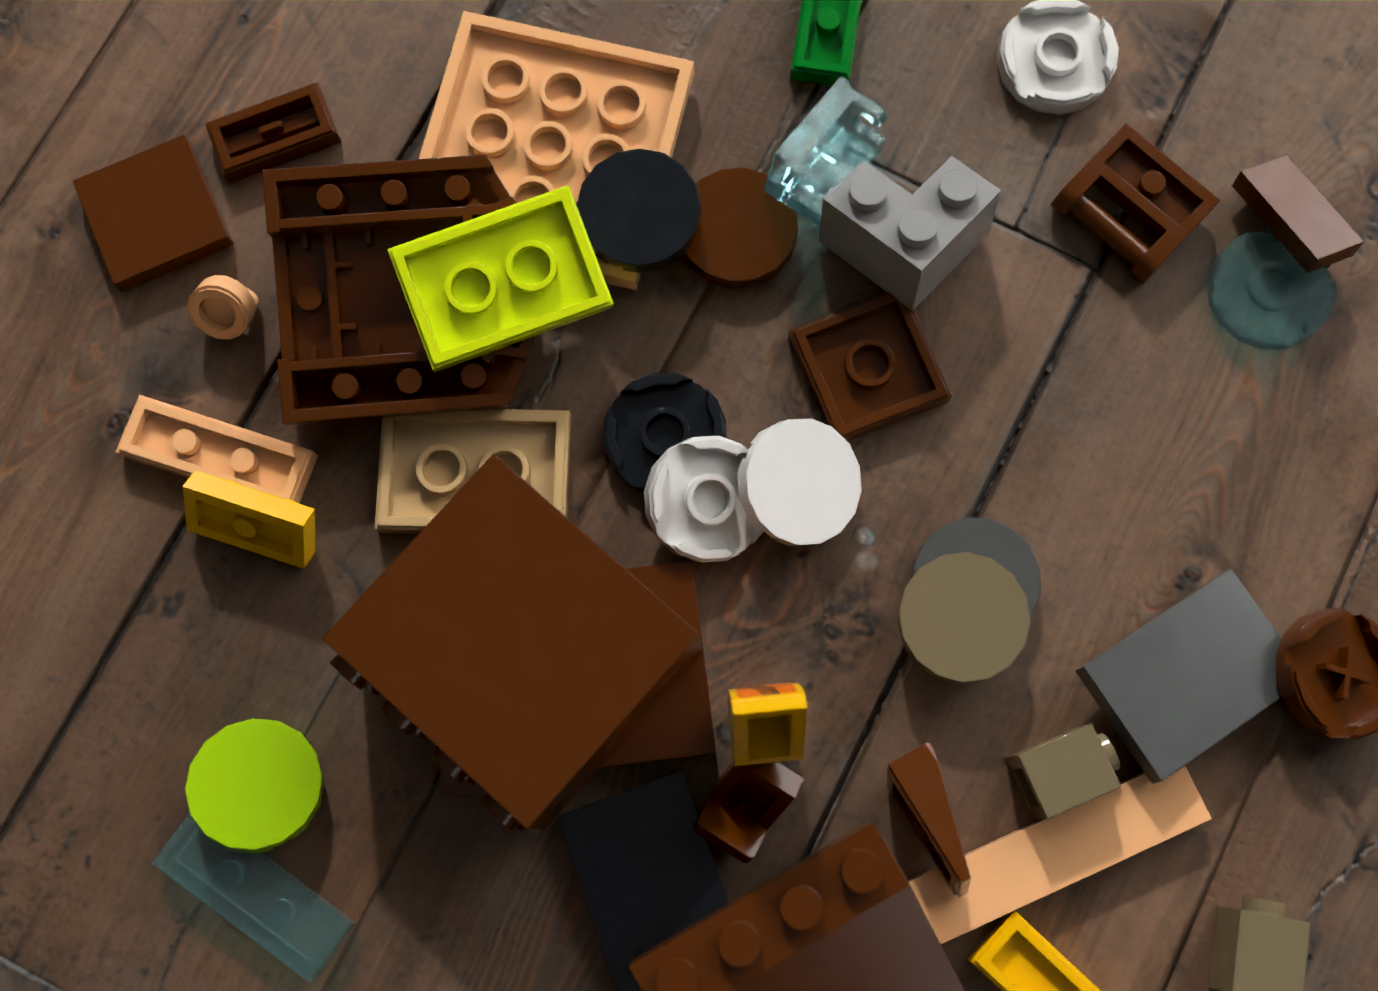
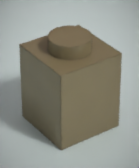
(1065, 771)
(1258, 948)

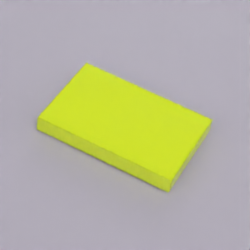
(500, 278)

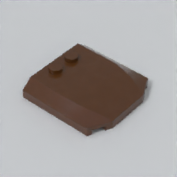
(339, 302)

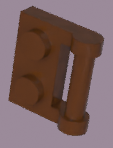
(1148, 189)

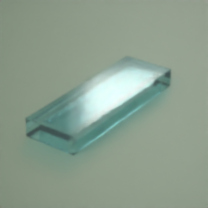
(257, 899)

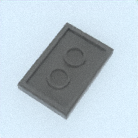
(1187, 676)

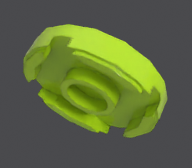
(254, 785)

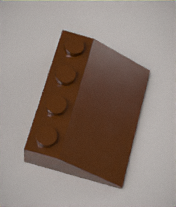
(817, 926)

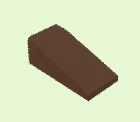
(922, 796)

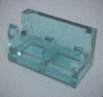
(825, 149)

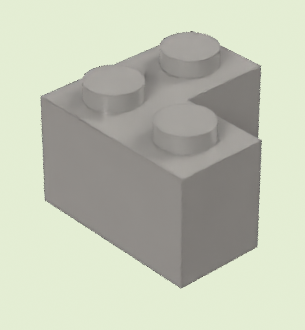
(903, 237)

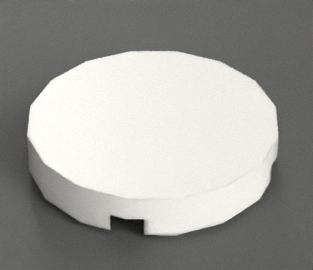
(1057, 56)
(799, 482)
(696, 500)

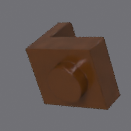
(745, 806)

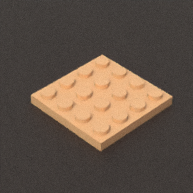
(553, 107)

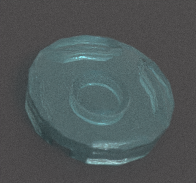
(1266, 294)

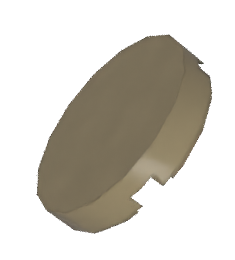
(963, 618)

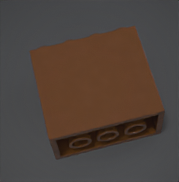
(512, 646)

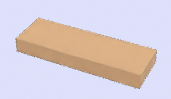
(189, 441)

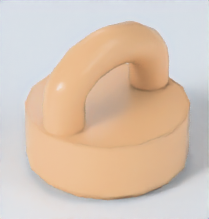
(222, 307)

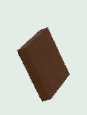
(152, 213)
(869, 366)

